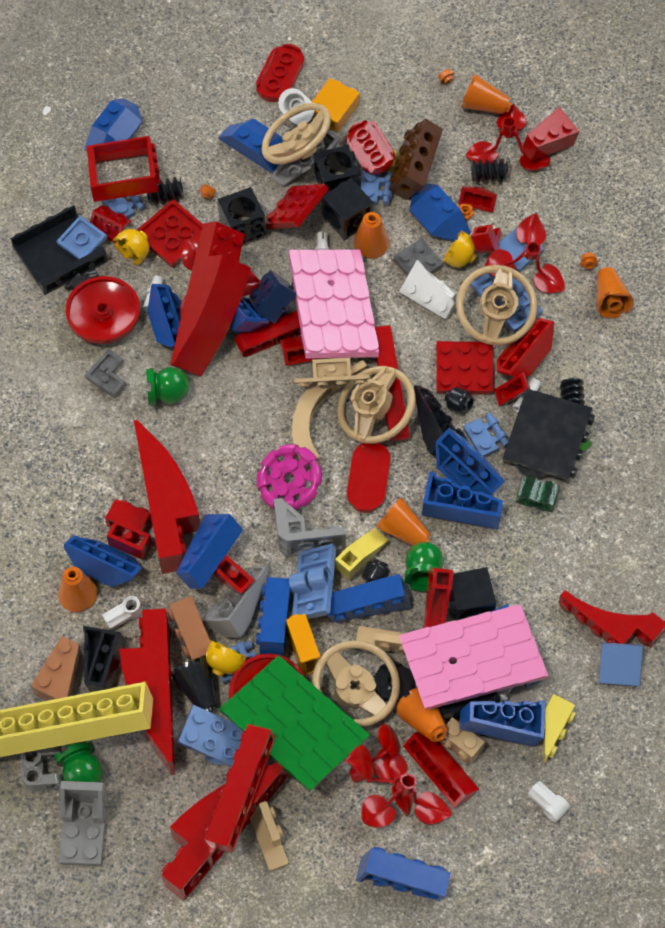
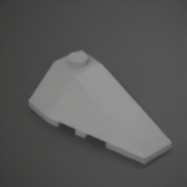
(288, 172)
(236, 611)

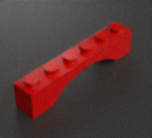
(437, 596)

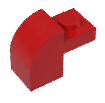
(486, 239)

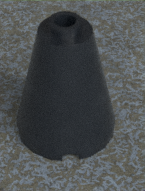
(196, 683)

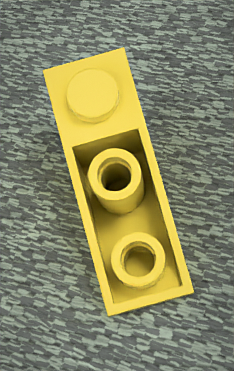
(359, 553)
(557, 715)

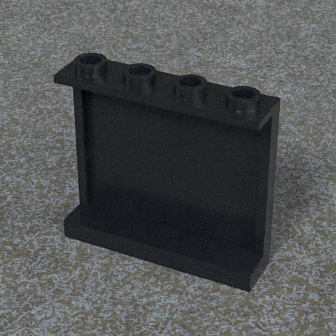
(46, 260)
(549, 434)

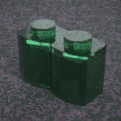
(537, 493)

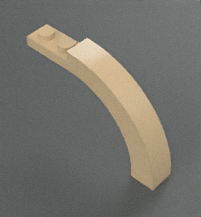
(307, 406)

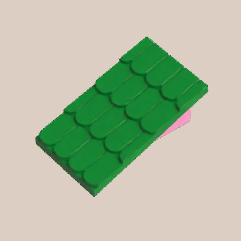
(308, 726)

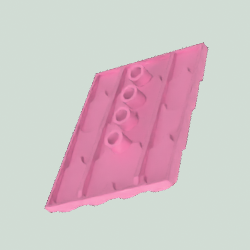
(333, 304)
(490, 651)

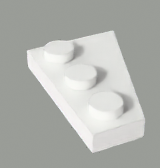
(426, 291)

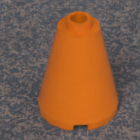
(485, 97)
(371, 237)
(612, 294)
(403, 524)
(76, 590)
(424, 721)

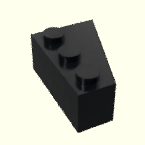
(101, 657)

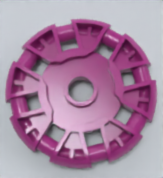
(282, 469)

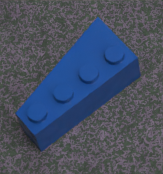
(460, 504)
(208, 548)

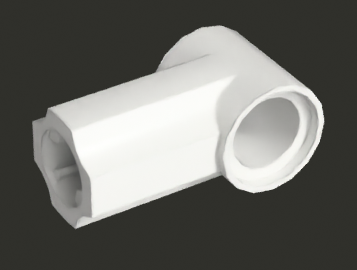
(121, 614)
(553, 805)

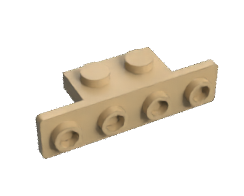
(331, 370)
(383, 639)
(269, 836)

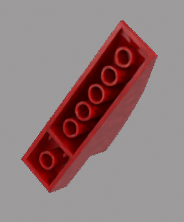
(211, 297)
(169, 500)
(153, 665)
(195, 856)

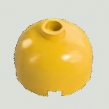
(133, 245)
(460, 251)
(223, 659)

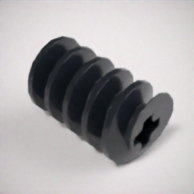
(489, 170)
(167, 190)
(572, 390)

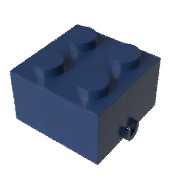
(271, 296)

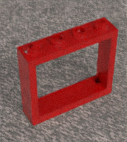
(118, 150)

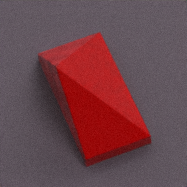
(478, 198)
(511, 389)

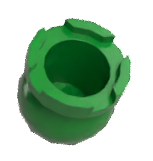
(167, 385)
(418, 561)
(80, 763)

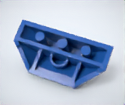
(115, 123)
(247, 139)
(438, 213)
(164, 314)
(246, 318)
(465, 465)
(101, 561)

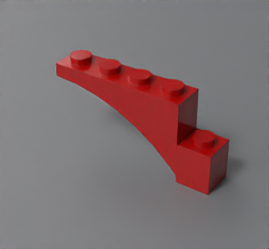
(614, 626)

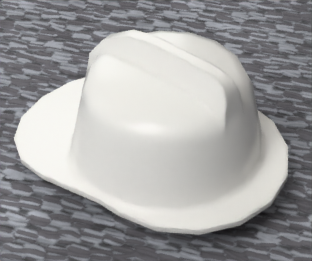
(292, 98)

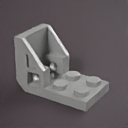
(294, 538)
(83, 823)

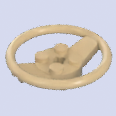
(300, 141)
(496, 315)
(367, 412)
(345, 675)

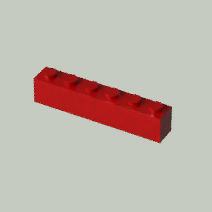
(239, 788)

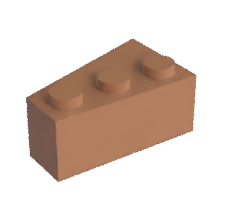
(189, 628)
(58, 672)

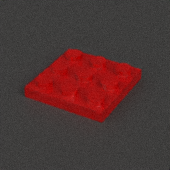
(295, 206)
(170, 230)
(464, 366)

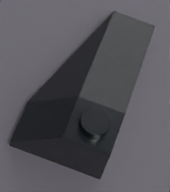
(431, 418)

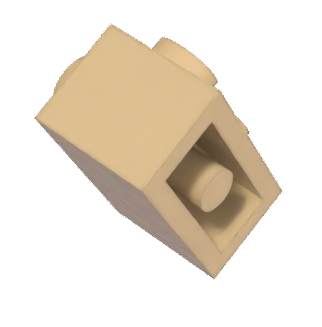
(462, 742)

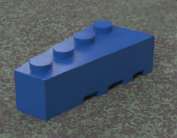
(370, 599)
(275, 612)
(508, 721)
(403, 874)

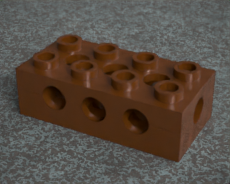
(415, 159)

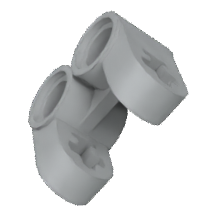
(44, 781)

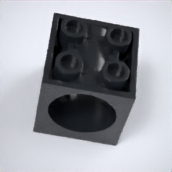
(336, 160)
(243, 205)
(346, 207)
(471, 594)

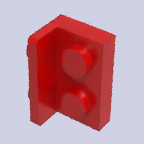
(109, 221)

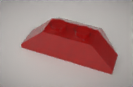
(528, 351)

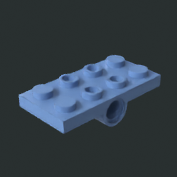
(521, 314)
(313, 581)
(210, 736)

